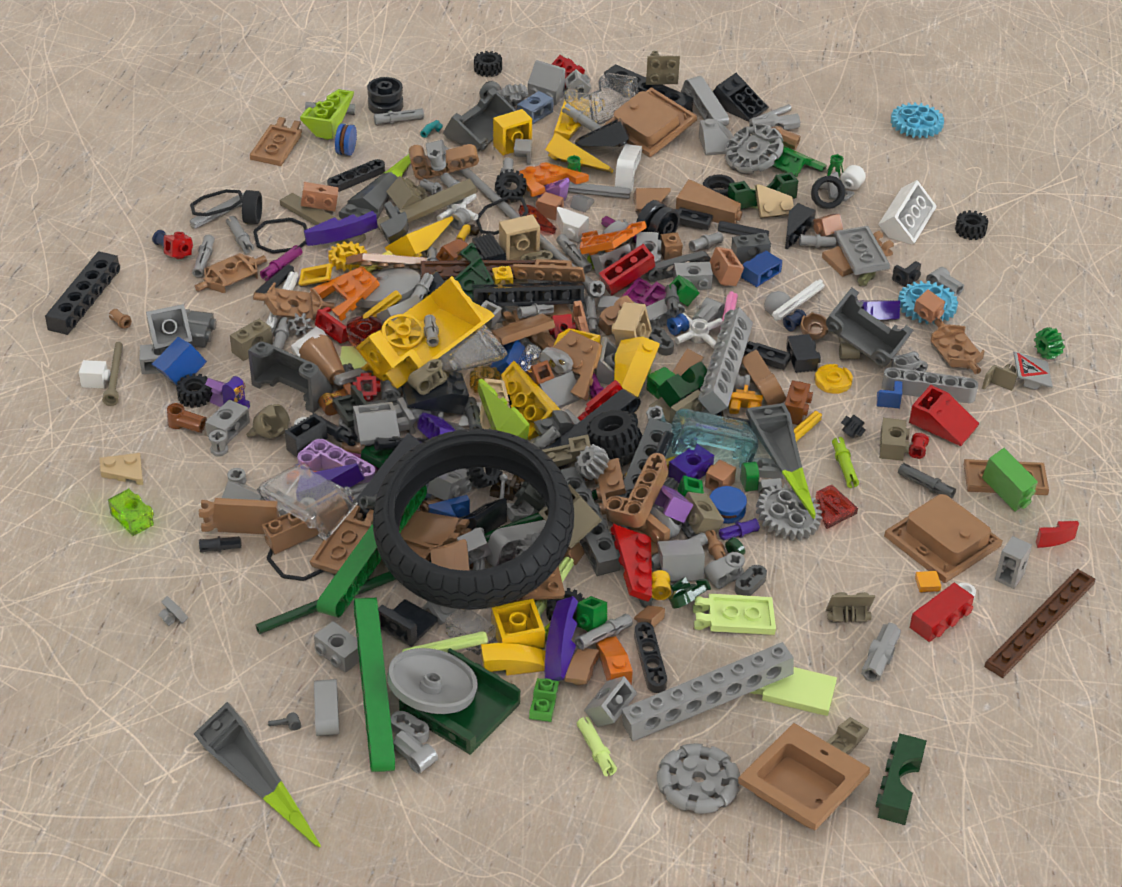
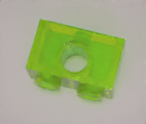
(131, 512)

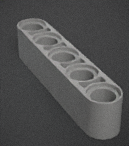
(916, 382)

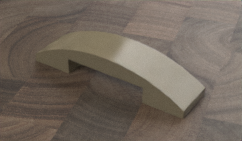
(567, 453)

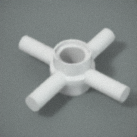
(459, 204)
(699, 331)

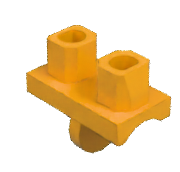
(744, 399)

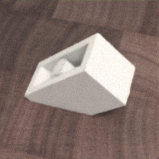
(572, 223)

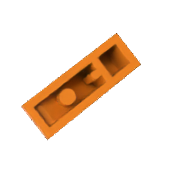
(614, 659)

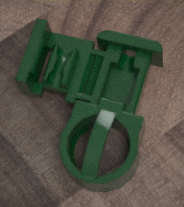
(685, 592)

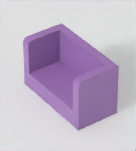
(674, 504)

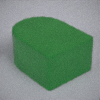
(749, 476)

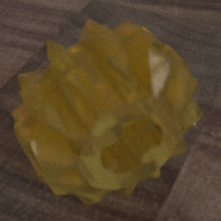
(482, 372)

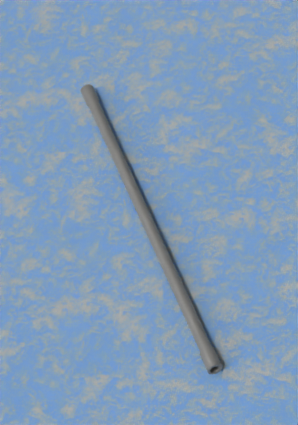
(507, 209)

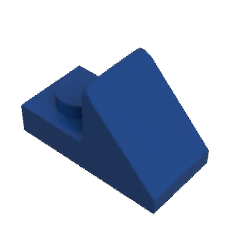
(452, 507)

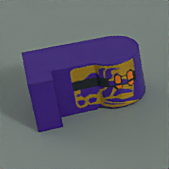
(234, 391)

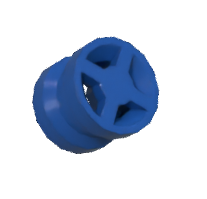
(678, 324)

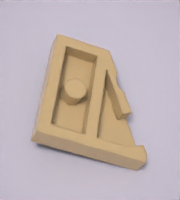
(772, 202)
(122, 467)

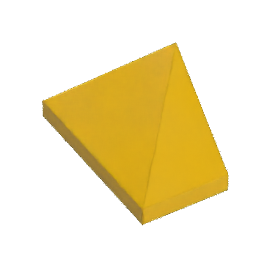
(315, 274)

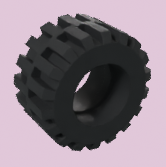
(614, 433)

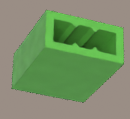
(1010, 480)

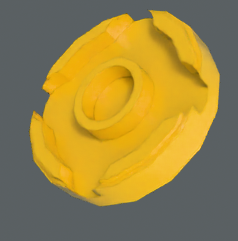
(833, 379)

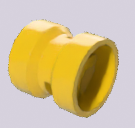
(660, 585)

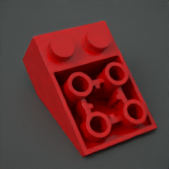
(943, 416)

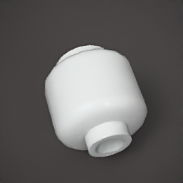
(853, 177)

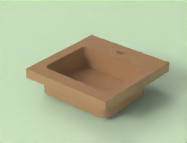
(653, 120)
(943, 537)
(803, 776)

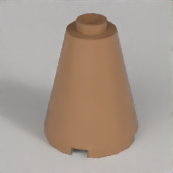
(324, 355)

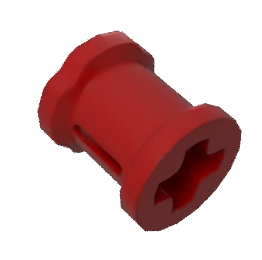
(919, 442)

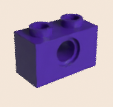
(691, 464)

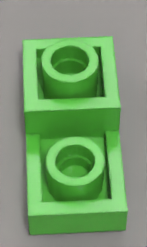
(544, 700)

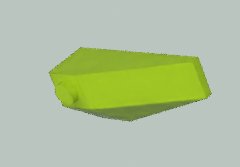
(327, 115)
(499, 414)

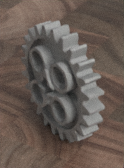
(786, 513)

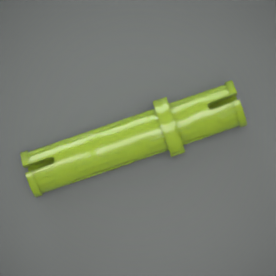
(843, 457)

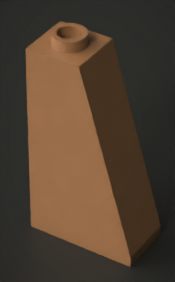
(704, 200)

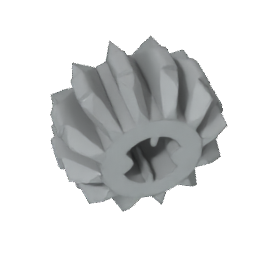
(592, 462)

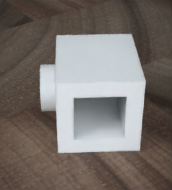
(94, 374)

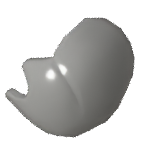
(775, 300)

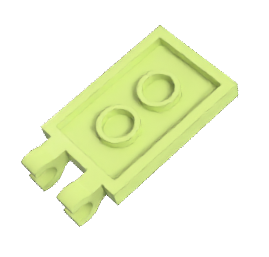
(735, 614)
(802, 691)

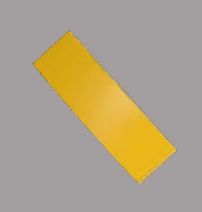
(512, 658)

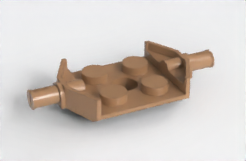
(219, 276)
(280, 302)
(956, 346)

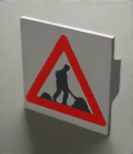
(1032, 370)

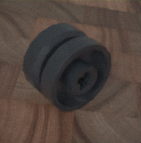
(385, 95)
(659, 218)

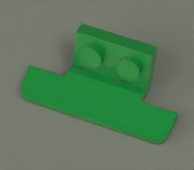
(794, 161)

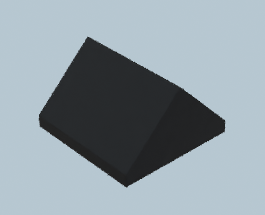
(488, 516)

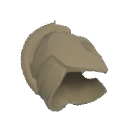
(270, 422)

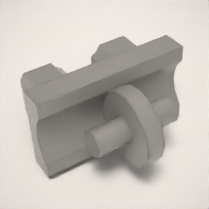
(407, 415)

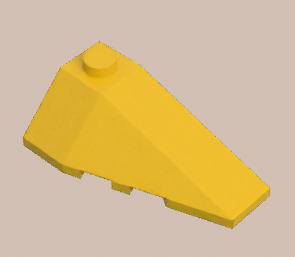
(562, 148)
(419, 240)
(634, 362)
(527, 397)

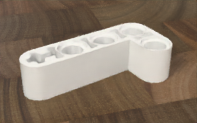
(627, 165)

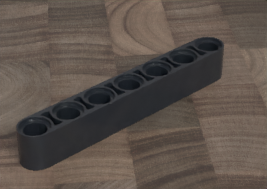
(621, 400)

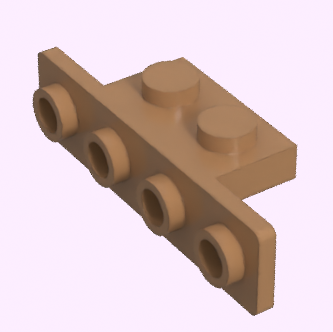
(549, 270)
(610, 484)

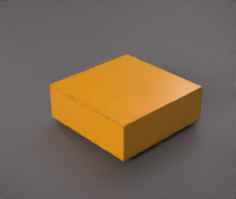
(928, 581)

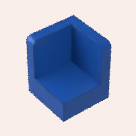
(889, 398)

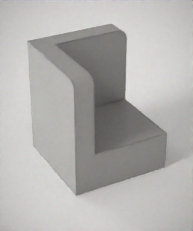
(523, 148)

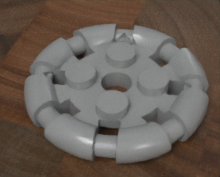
(754, 159)
(696, 767)

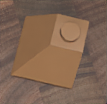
(645, 195)

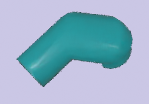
(429, 127)

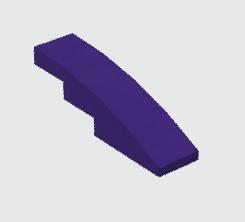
(335, 230)
(559, 643)

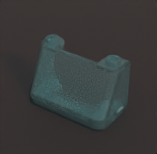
(715, 431)

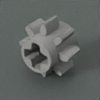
(300, 319)

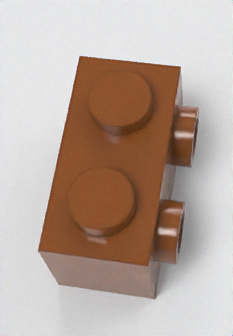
(797, 400)

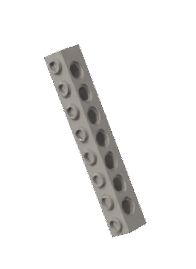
(725, 361)
(707, 691)

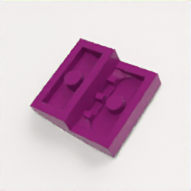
(645, 293)

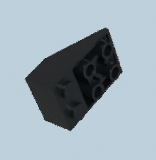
(739, 98)

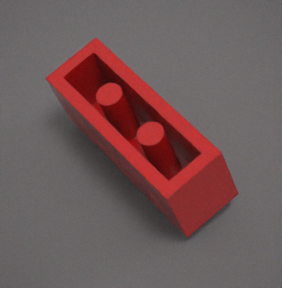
(627, 269)
(942, 612)

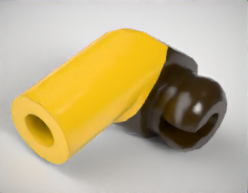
(468, 230)

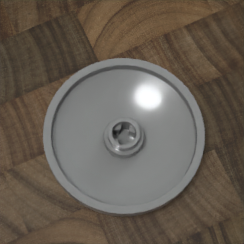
(390, 280)
(432, 680)

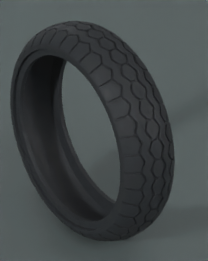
(477, 587)

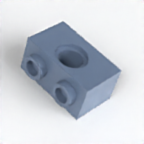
(537, 106)

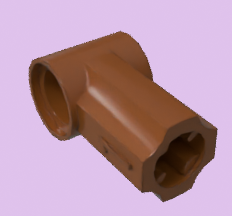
(178, 418)

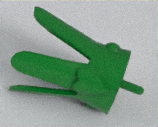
(836, 161)
(574, 162)

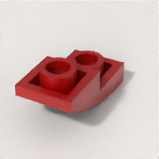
(1053, 536)

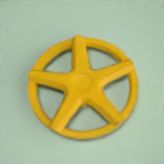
(403, 331)

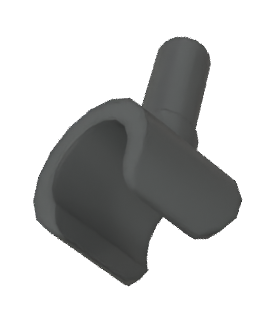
(291, 720)

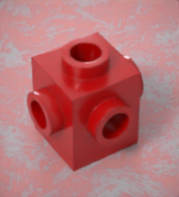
(178, 245)
(563, 321)
(367, 378)

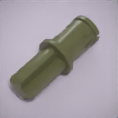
(865, 278)

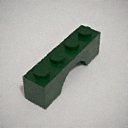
(741, 192)
(896, 798)

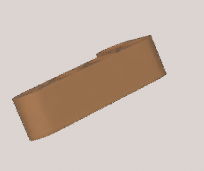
(456, 159)
(763, 378)
(635, 509)

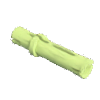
(599, 751)

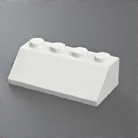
(908, 214)

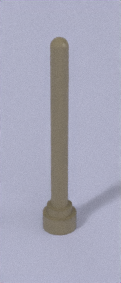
(111, 396)

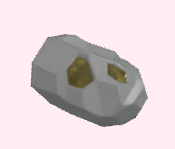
(558, 360)

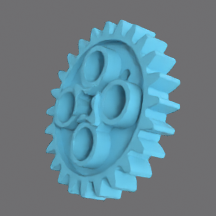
(917, 120)
(912, 292)

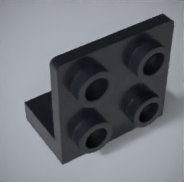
(406, 621)

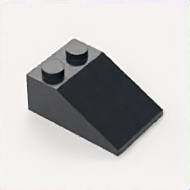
(607, 135)
(446, 397)

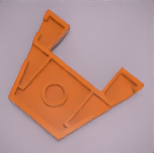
(548, 173)
(593, 243)
(351, 286)

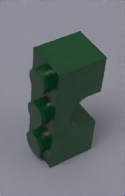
(679, 387)

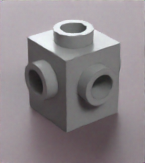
(578, 81)

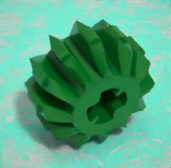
(1049, 343)

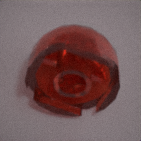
(359, 329)

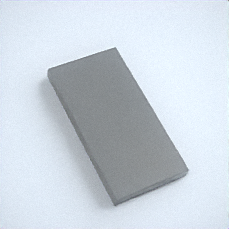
(861, 250)

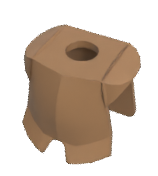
(451, 555)

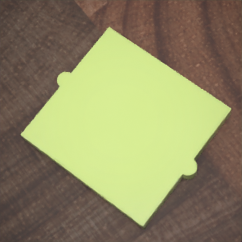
(352, 356)

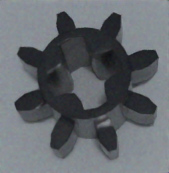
(853, 426)

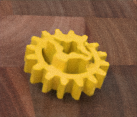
(338, 255)

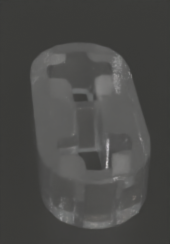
(526, 357)

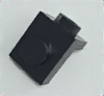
(906, 275)

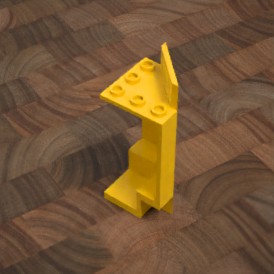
(455, 318)

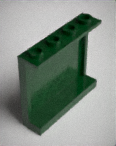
(473, 725)

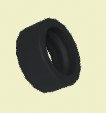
(718, 181)
(841, 192)
(251, 207)

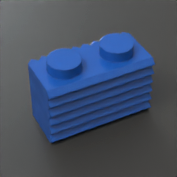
(761, 268)

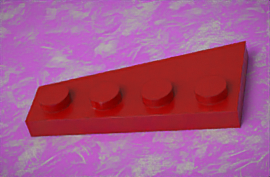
(636, 560)

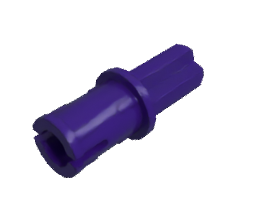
(739, 529)

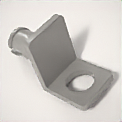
(833, 191)

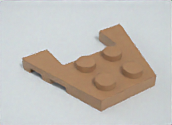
(585, 358)

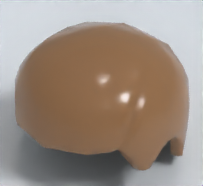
(814, 325)

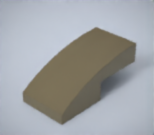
(848, 735)

